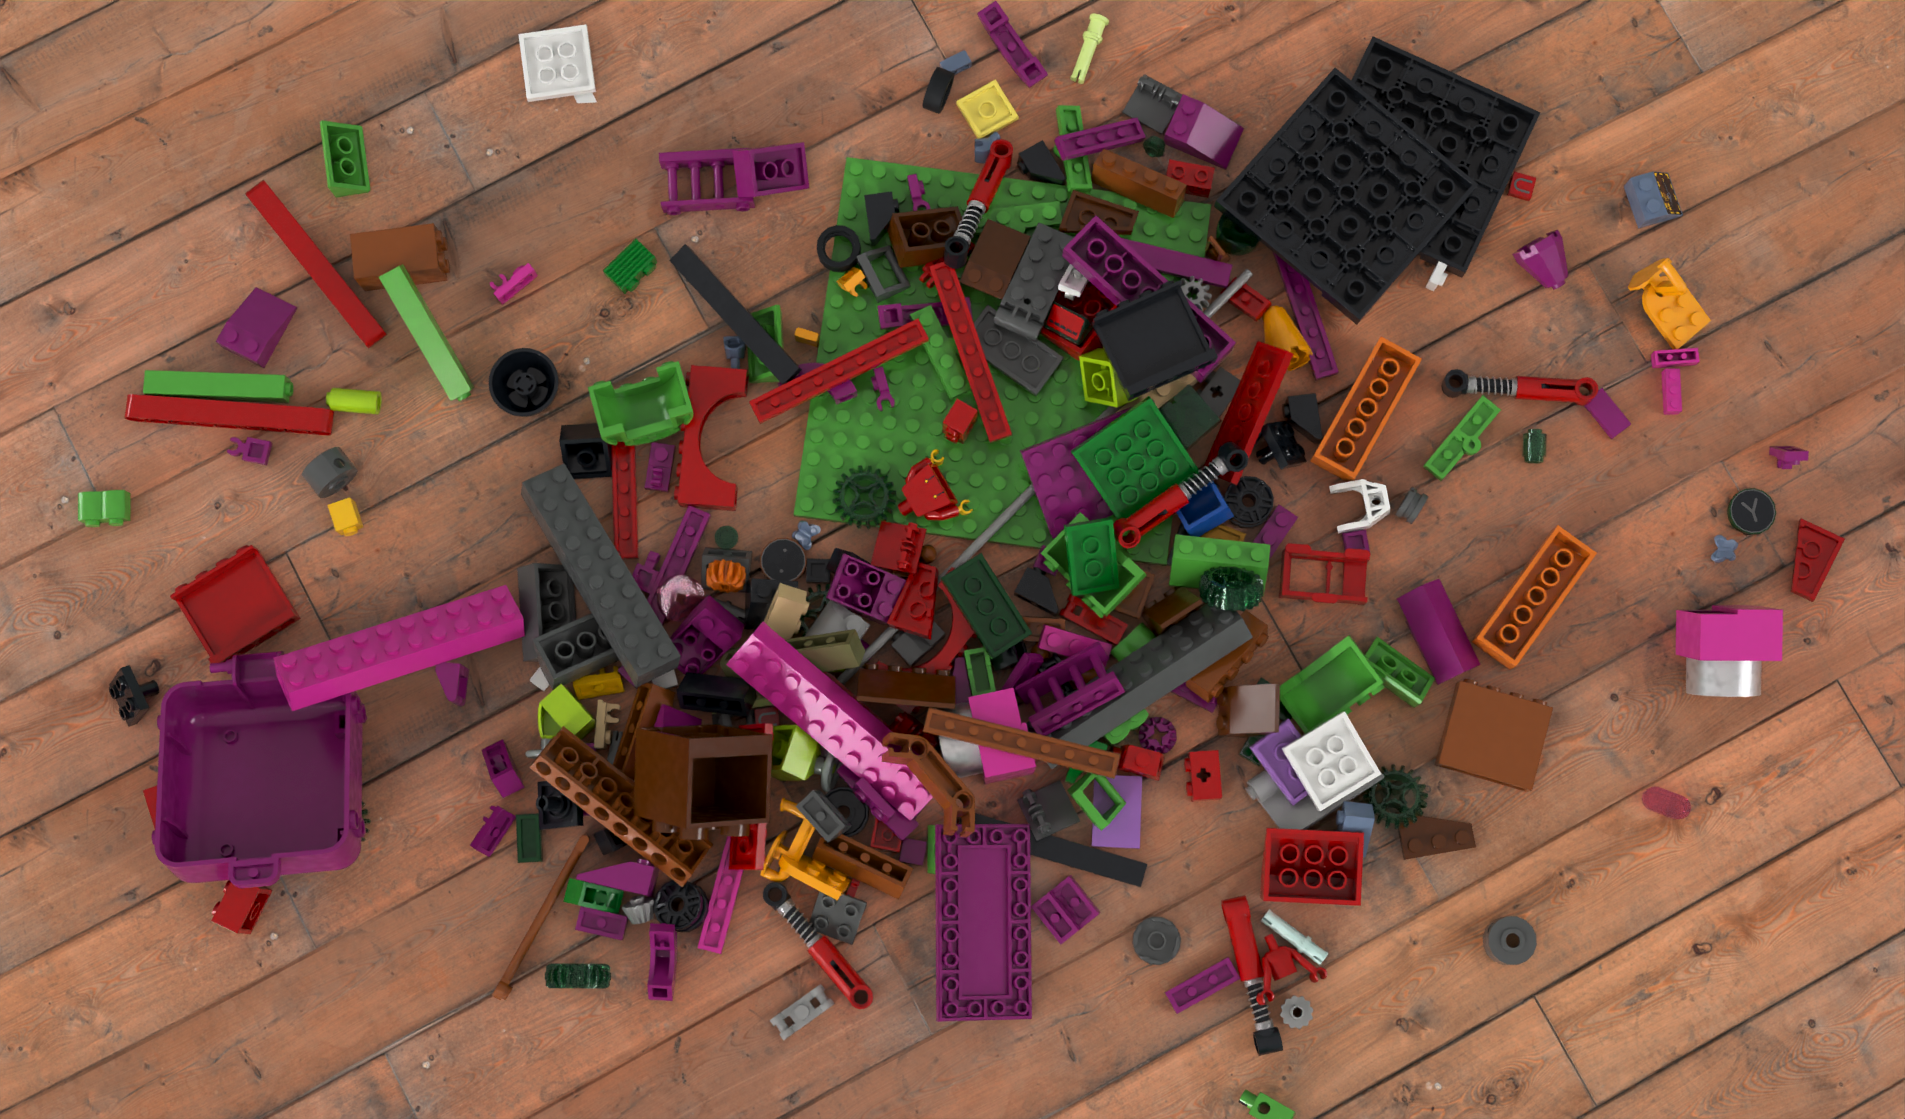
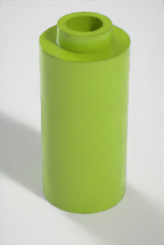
(354, 401)

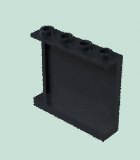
(1153, 340)

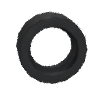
(938, 90)
(834, 231)

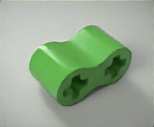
(1136, 639)

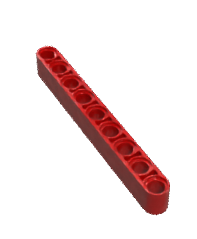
(316, 264)
(229, 414)

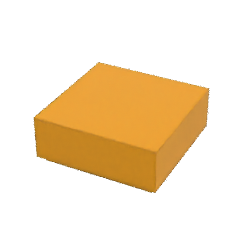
(807, 337)

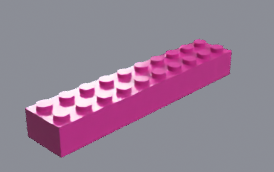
(398, 647)
(827, 716)

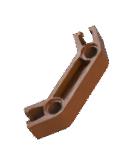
(936, 778)

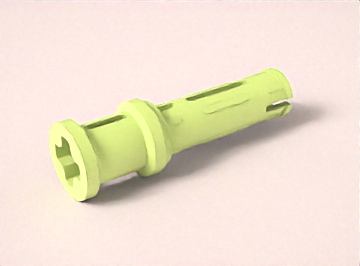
(1091, 38)

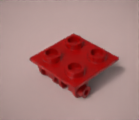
(898, 547)
(909, 725)

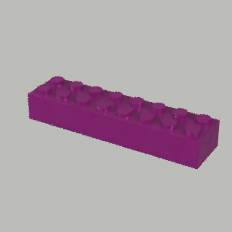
(1125, 275)

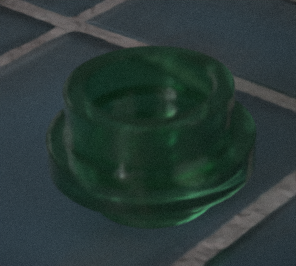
(1154, 146)
(726, 537)

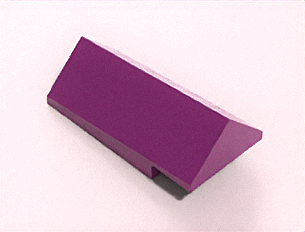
(1438, 631)

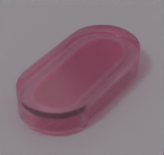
(1666, 803)

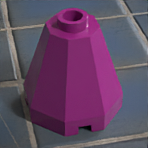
(1545, 260)

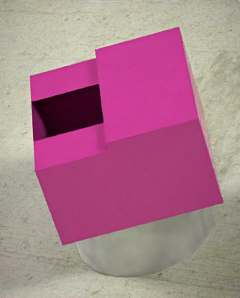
(1728, 647)
(972, 759)

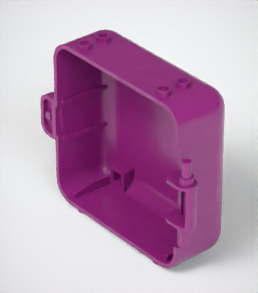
(254, 784)

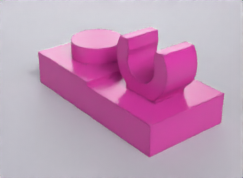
(521, 277)

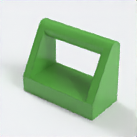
(1097, 819)

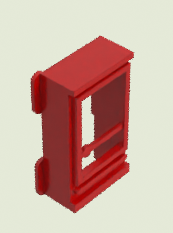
(1353, 574)

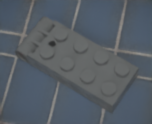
(1034, 283)

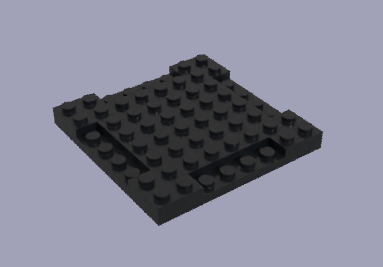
(1464, 123)
(1346, 195)

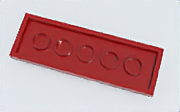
(1251, 402)
(749, 850)

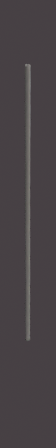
(1025, 496)

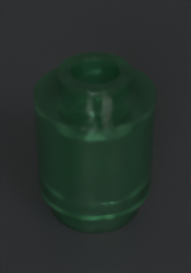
(1534, 446)

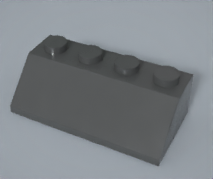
(544, 601)
(573, 651)

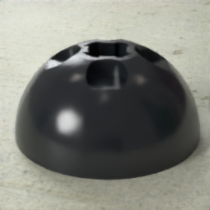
(522, 370)

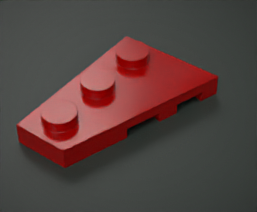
(1813, 558)
(916, 603)

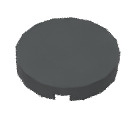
(1156, 940)

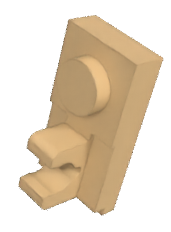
(602, 734)

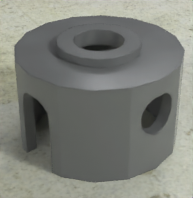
(327, 473)
(1495, 940)

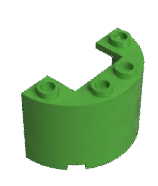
(644, 409)
(1100, 602)
(1330, 685)

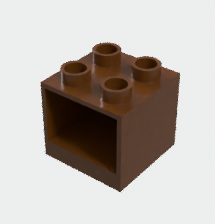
(702, 779)

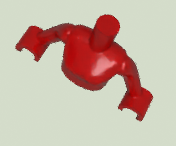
(1280, 964)

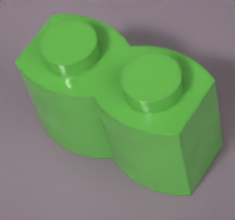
(104, 507)
(1119, 733)

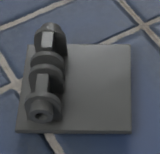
(1152, 103)
(1048, 810)
(838, 918)

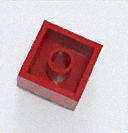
(240, 907)

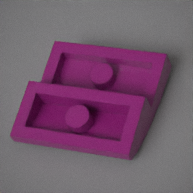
(1065, 909)

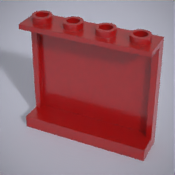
(235, 605)

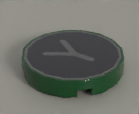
(1751, 511)

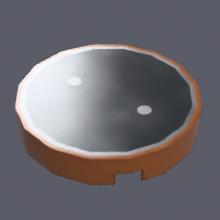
(783, 560)

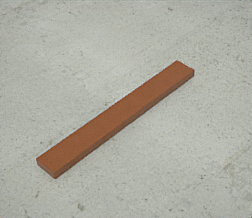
(1021, 743)

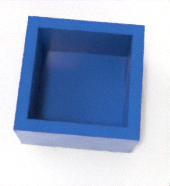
(1204, 511)

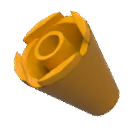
(1283, 334)

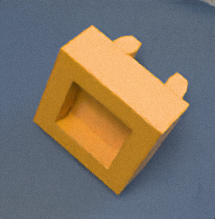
(851, 279)

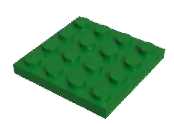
(1134, 459)

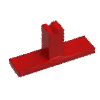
(853, 887)

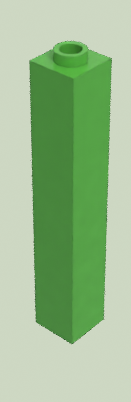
(427, 333)
(218, 386)

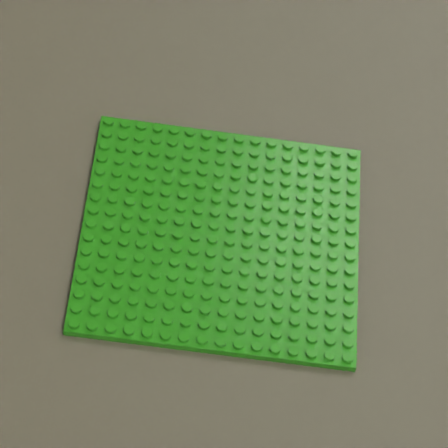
(901, 436)

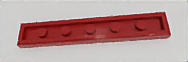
(624, 500)

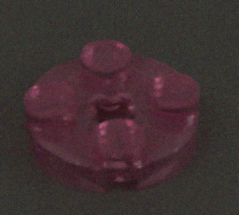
(668, 593)

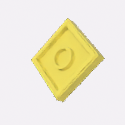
(987, 110)

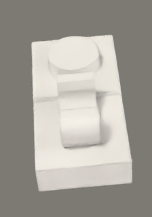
(1072, 283)

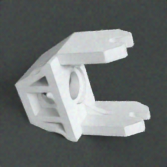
(1370, 492)

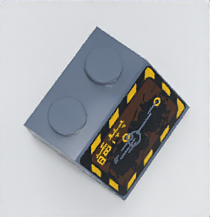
(1652, 198)

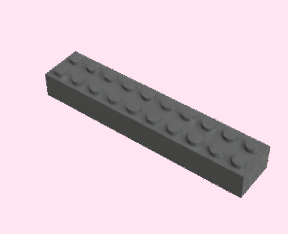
(600, 575)
(1158, 670)

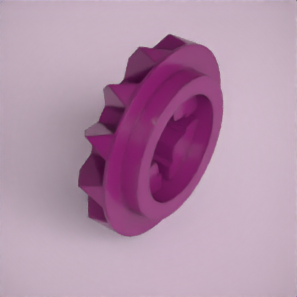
(1163, 725)

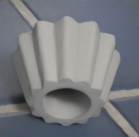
(639, 909)
(1287, 1012)

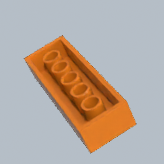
(1366, 410)
(1534, 597)

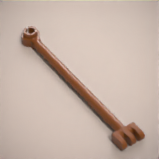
(503, 988)

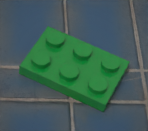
(1091, 556)

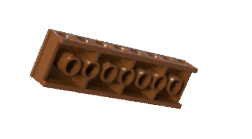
(609, 799)

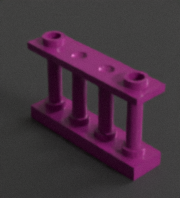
(695, 161)
(1077, 703)

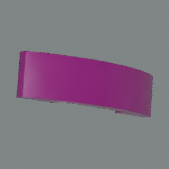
(1010, 45)
(895, 315)

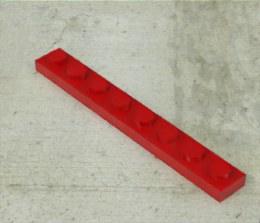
(970, 352)
(839, 371)

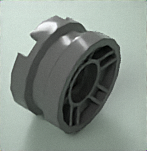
(1411, 505)

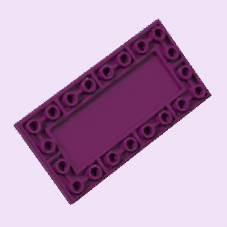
(983, 923)

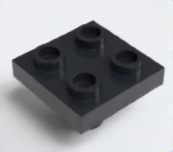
(1281, 446)
(131, 695)
(556, 809)

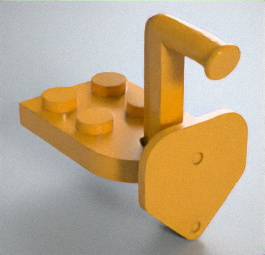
(1669, 302)
(800, 866)

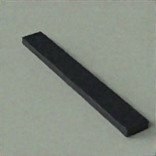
(735, 315)
(1081, 856)

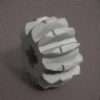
(1200, 292)

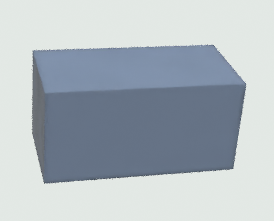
(957, 62)

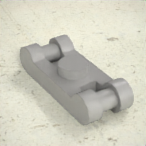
(802, 1012)

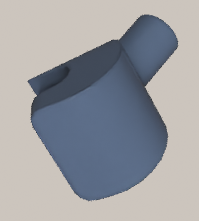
(982, 147)
(734, 350)

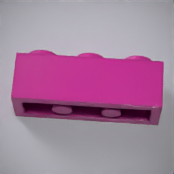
(1675, 358)
(1671, 391)

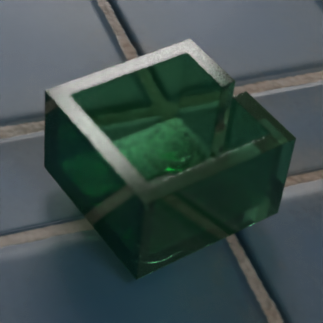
(1189, 417)

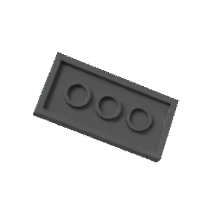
(1016, 356)

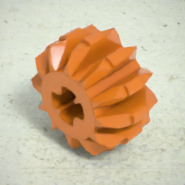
(725, 576)

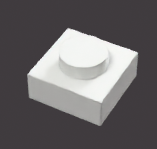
(1437, 277)

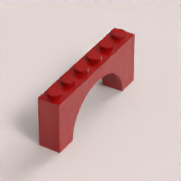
(707, 390)
(954, 645)

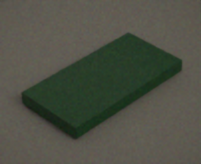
(986, 606)

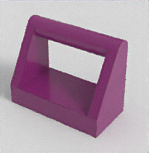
(453, 681)

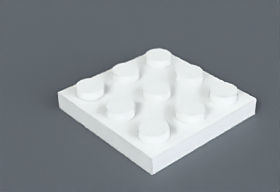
(557, 63)
(1331, 761)

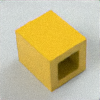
(345, 517)

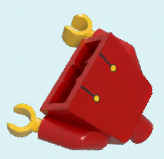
(929, 492)

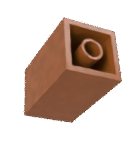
(416, 247)

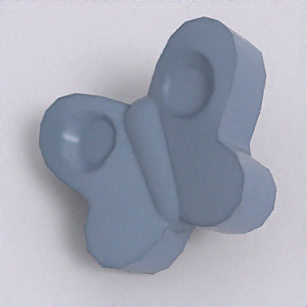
(804, 534)
(1725, 549)

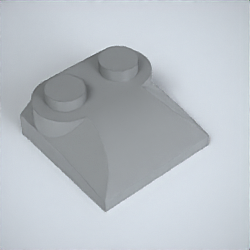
(836, 619)

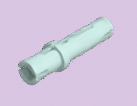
(1297, 939)

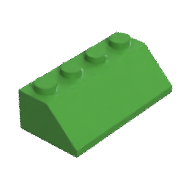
(1198, 554)

